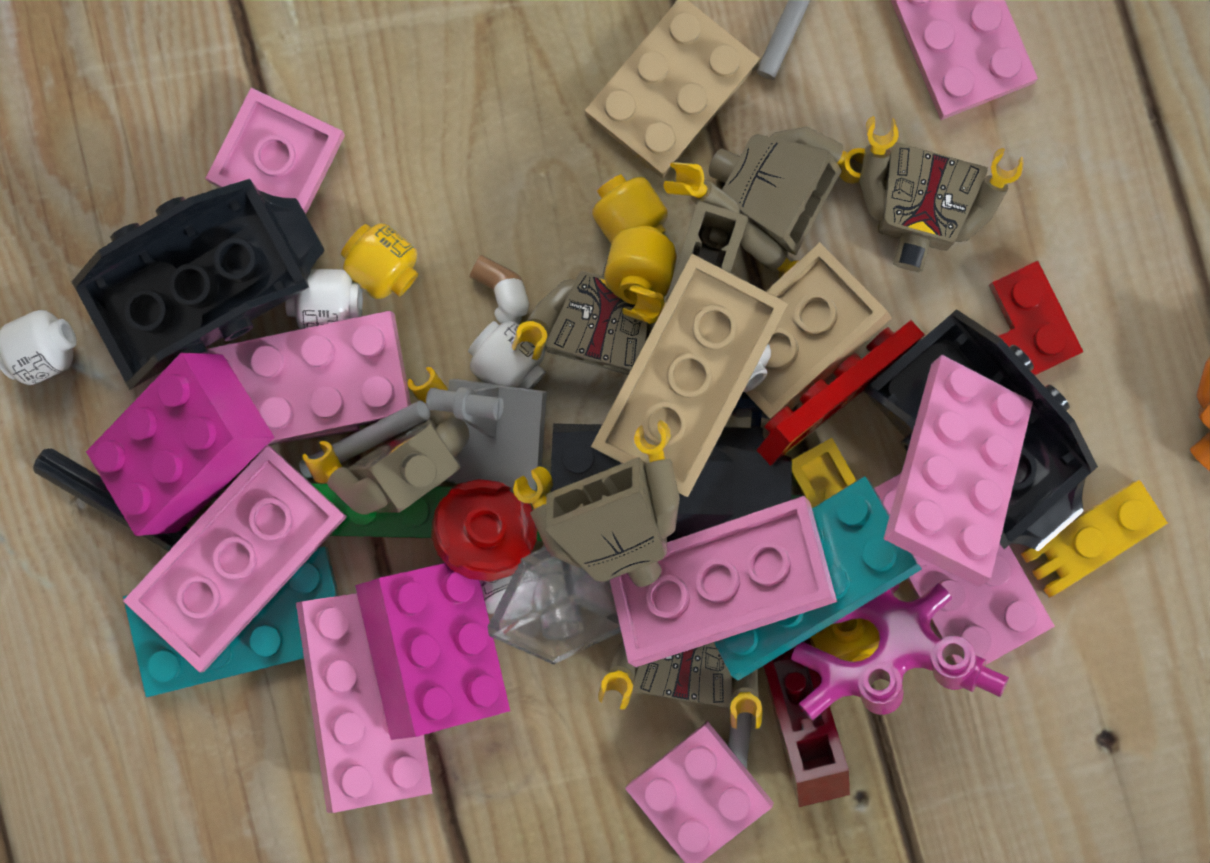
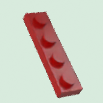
(825, 400)

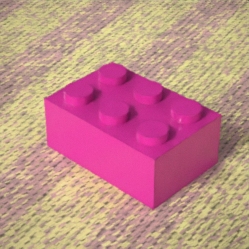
(179, 443)
(431, 650)

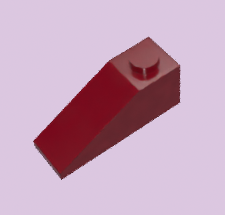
(809, 746)

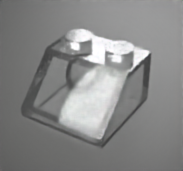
(553, 609)

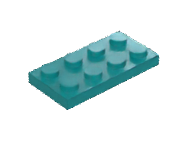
(859, 567)
(265, 642)

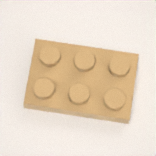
(672, 86)
(819, 330)

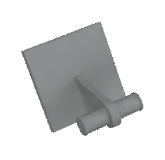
(503, 429)

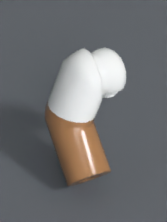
(507, 286)

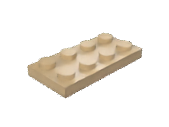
(692, 369)

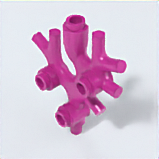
(903, 645)

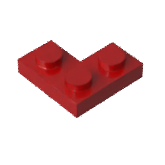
(1035, 318)

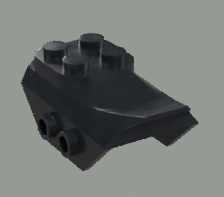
(195, 275)
(1053, 452)
(729, 486)

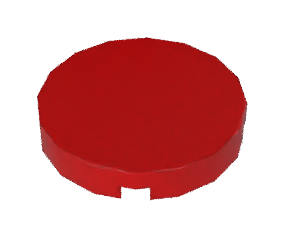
(483, 530)

